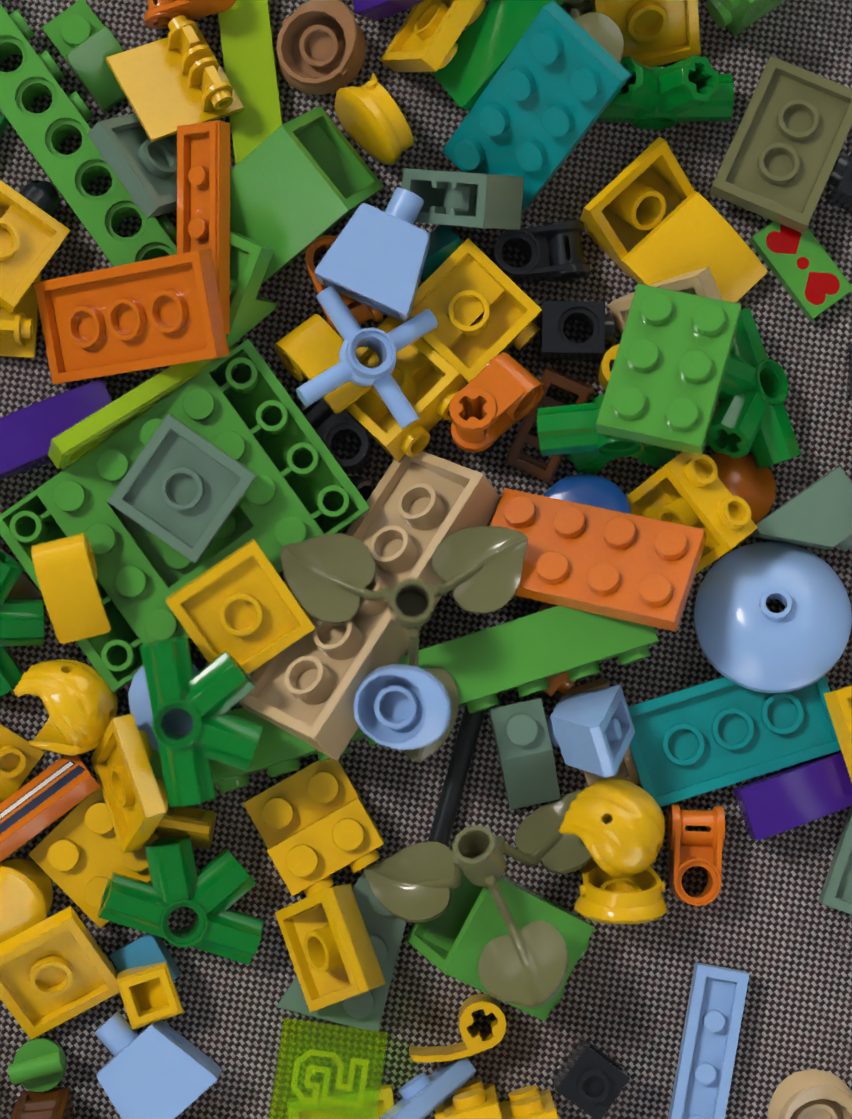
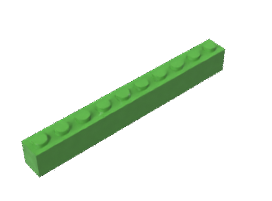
(482, 666)

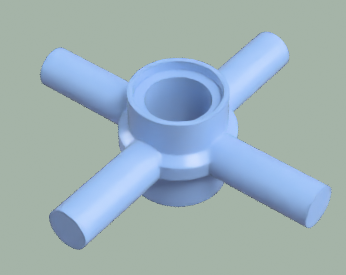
(351, 370)

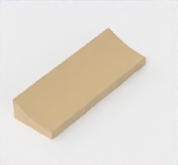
(315, 680)

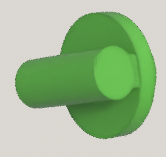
(38, 1065)

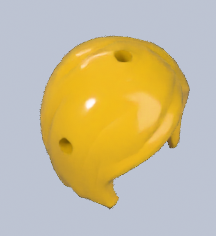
(76, 701)
(617, 825)

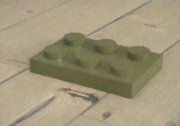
(786, 145)

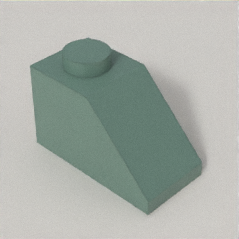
(814, 517)
(525, 753)

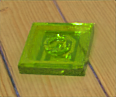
(328, 1072)

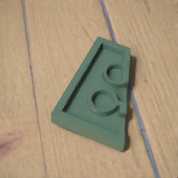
(367, 1008)

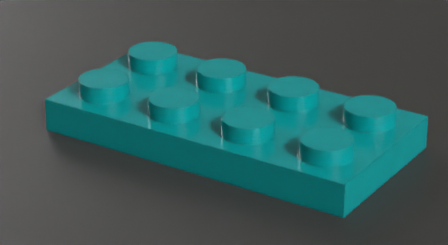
(538, 104)
(725, 736)

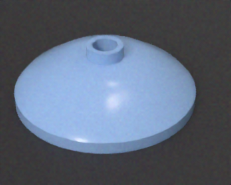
(768, 648)

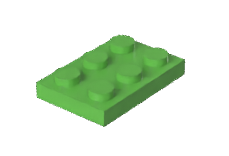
(669, 369)

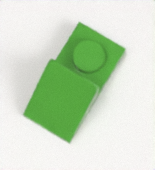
(84, 47)
(247, 269)

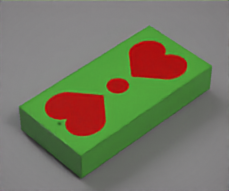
(801, 268)

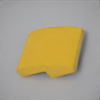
(695, 239)

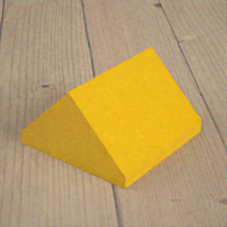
(636, 201)
(330, 947)

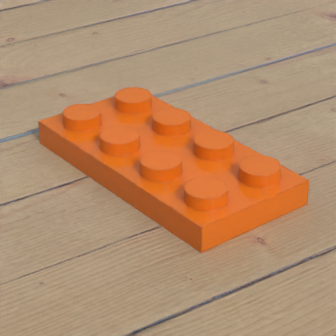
(132, 317)
(603, 558)

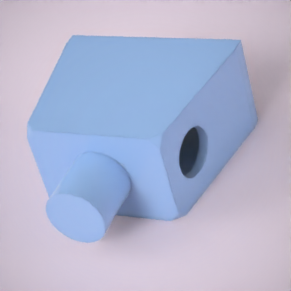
(379, 256)
(152, 1071)

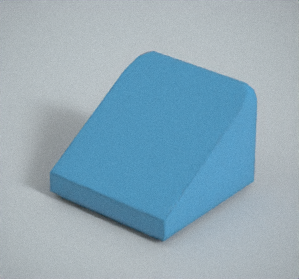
(144, 951)

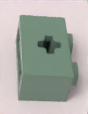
(467, 198)

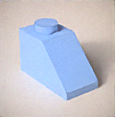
(592, 729)

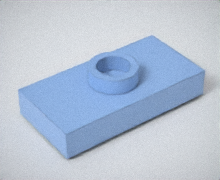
(426, 1092)

